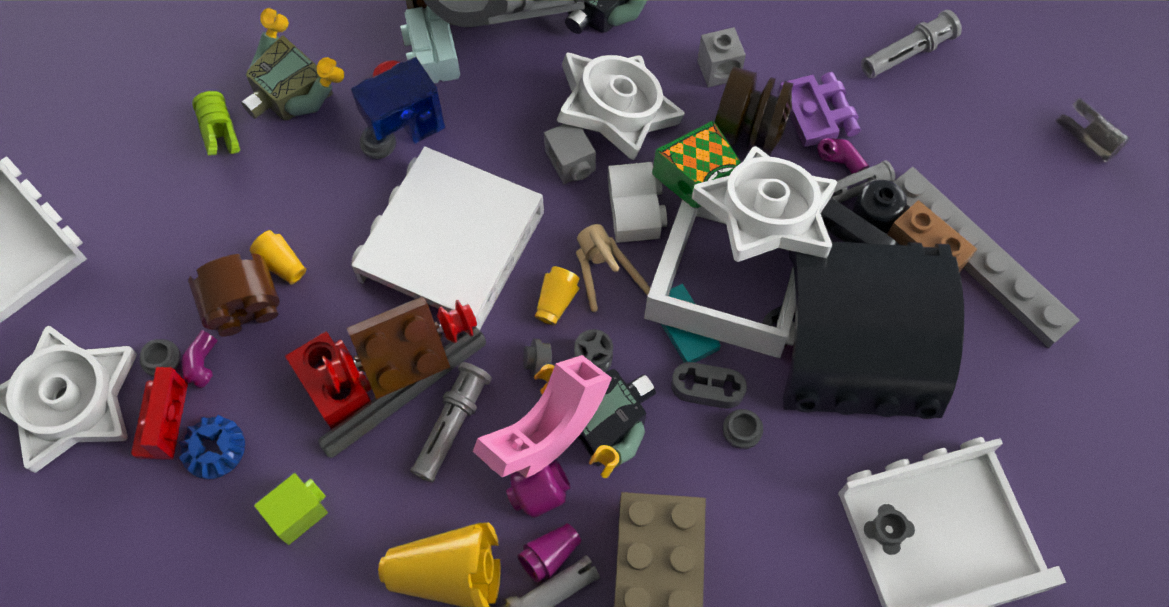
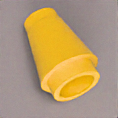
(278, 256)
(556, 294)

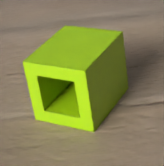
(292, 507)

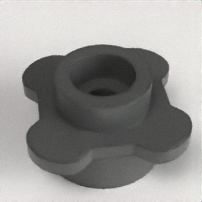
(900, 524)

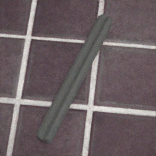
(379, 409)

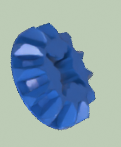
(212, 465)

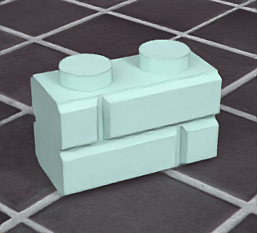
(431, 43)

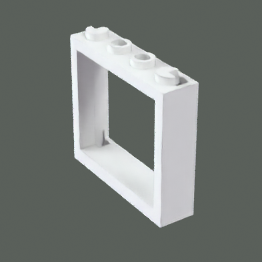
(708, 321)

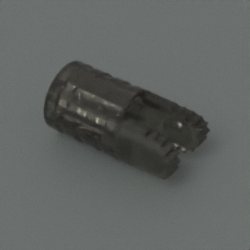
(1098, 135)

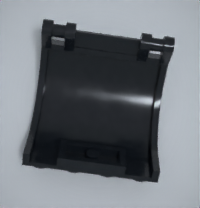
(876, 330)

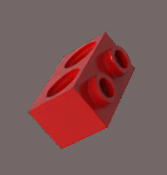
(303, 363)

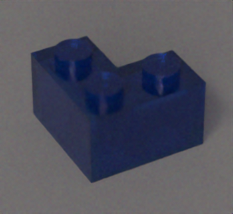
(400, 100)

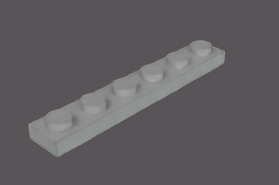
(994, 267)

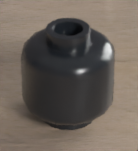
(880, 204)

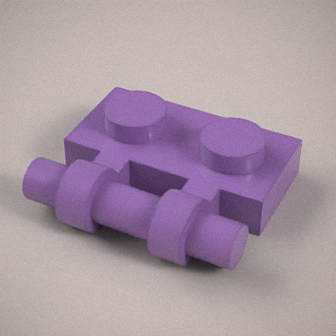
(811, 113)

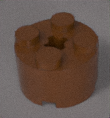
(234, 293)

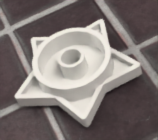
(616, 99)
(769, 206)
(65, 397)

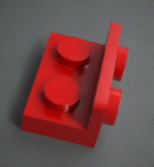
(160, 415)

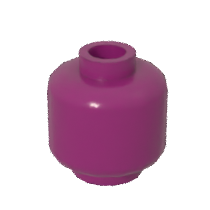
(540, 491)

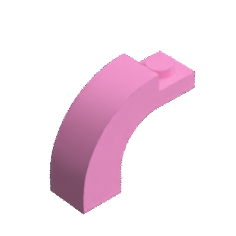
(551, 425)

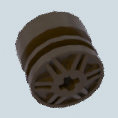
(752, 110)

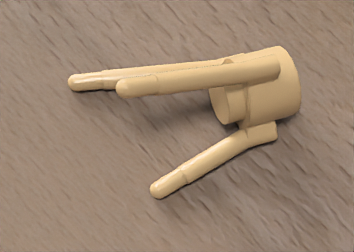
(599, 248)

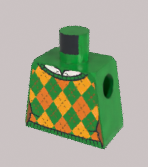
(693, 160)

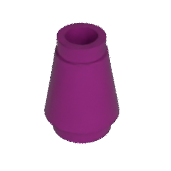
(547, 553)

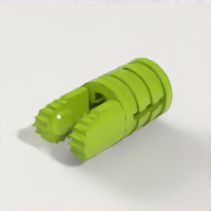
(214, 121)

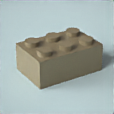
(660, 551)

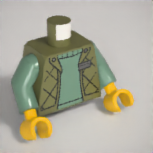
(285, 76)

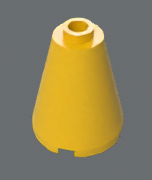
(446, 567)

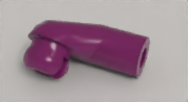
(194, 357)

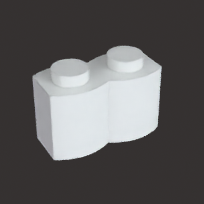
(635, 202)

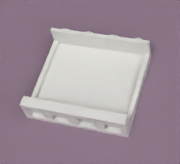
(449, 234)
(31, 243)
(967, 537)

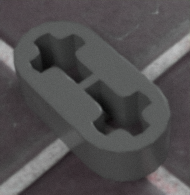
(707, 393)

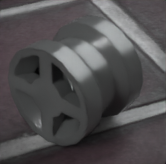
(595, 343)

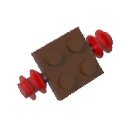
(398, 347)

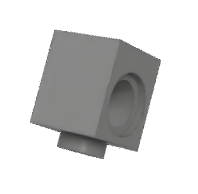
(719, 54)
(570, 152)

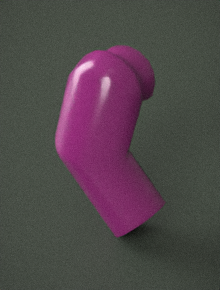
(841, 152)

